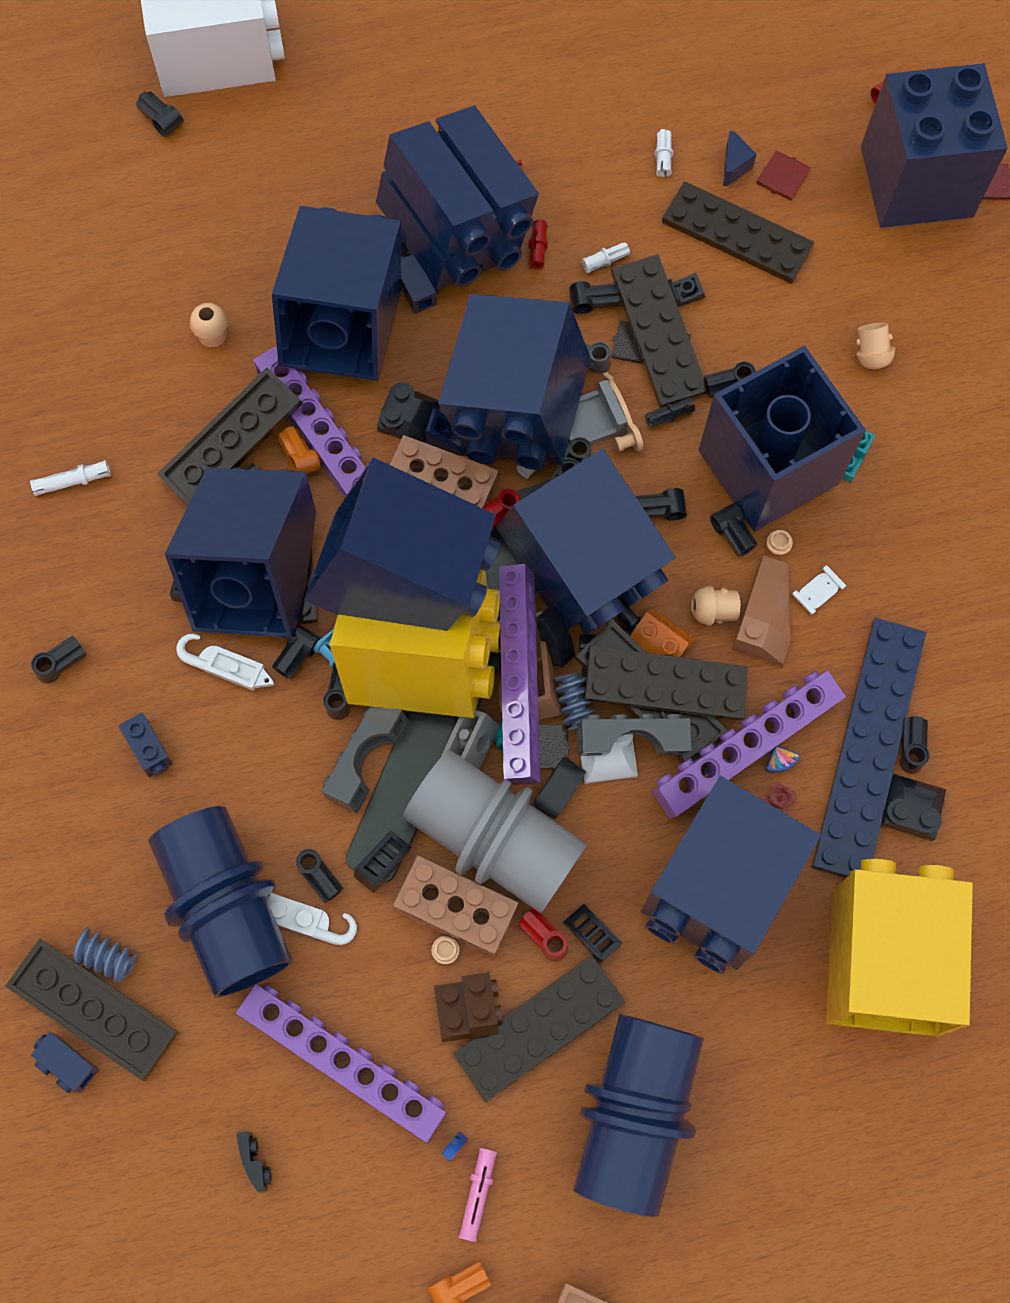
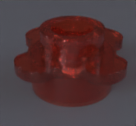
(780, 790)

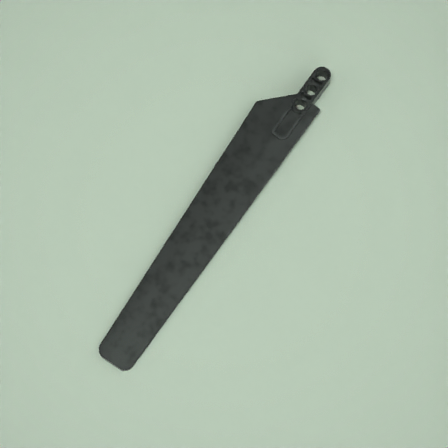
(428, 733)

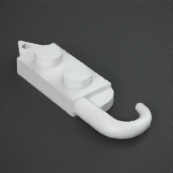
(225, 665)
(308, 920)

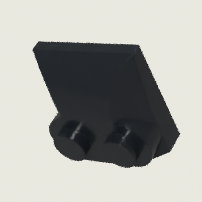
(406, 413)
(913, 807)

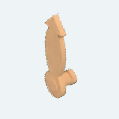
(633, 437)

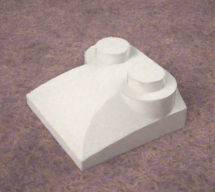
(614, 766)

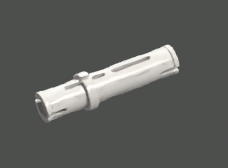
(82, 474)

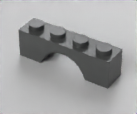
(377, 728)
(667, 735)

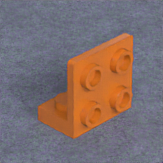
(661, 636)

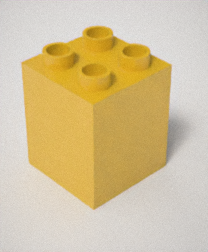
(419, 666)
(900, 950)

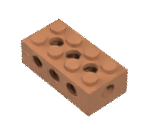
(455, 470)
(455, 888)

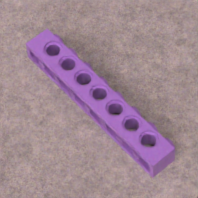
(320, 420)
(519, 675)
(825, 695)
(254, 1011)

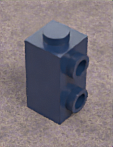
(416, 285)
(145, 745)
(64, 1062)

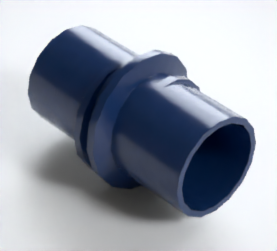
(219, 901)
(638, 1116)

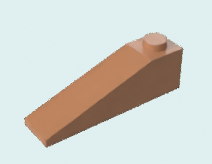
(766, 619)
(547, 696)

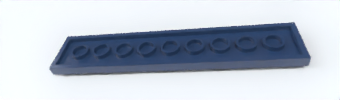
(869, 748)

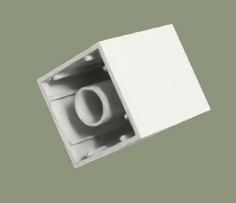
(212, 43)

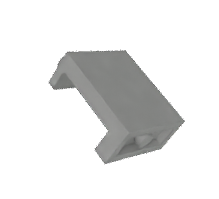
(599, 415)

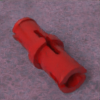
(538, 244)

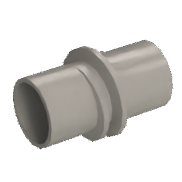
(494, 830)

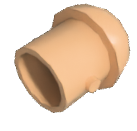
(209, 324)
(875, 346)
(715, 605)

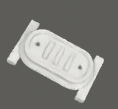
(818, 590)

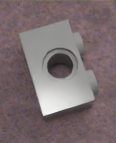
(473, 738)

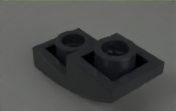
(687, 290)
(554, 630)
(559, 787)
(256, 1170)

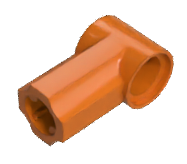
(298, 454)
(460, 1286)

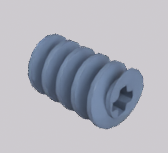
(573, 698)
(104, 957)

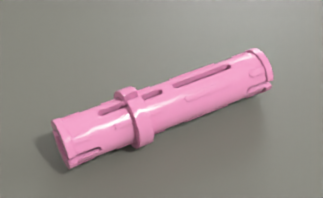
(470, 1230)

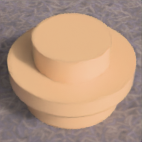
(779, 542)
(445, 950)

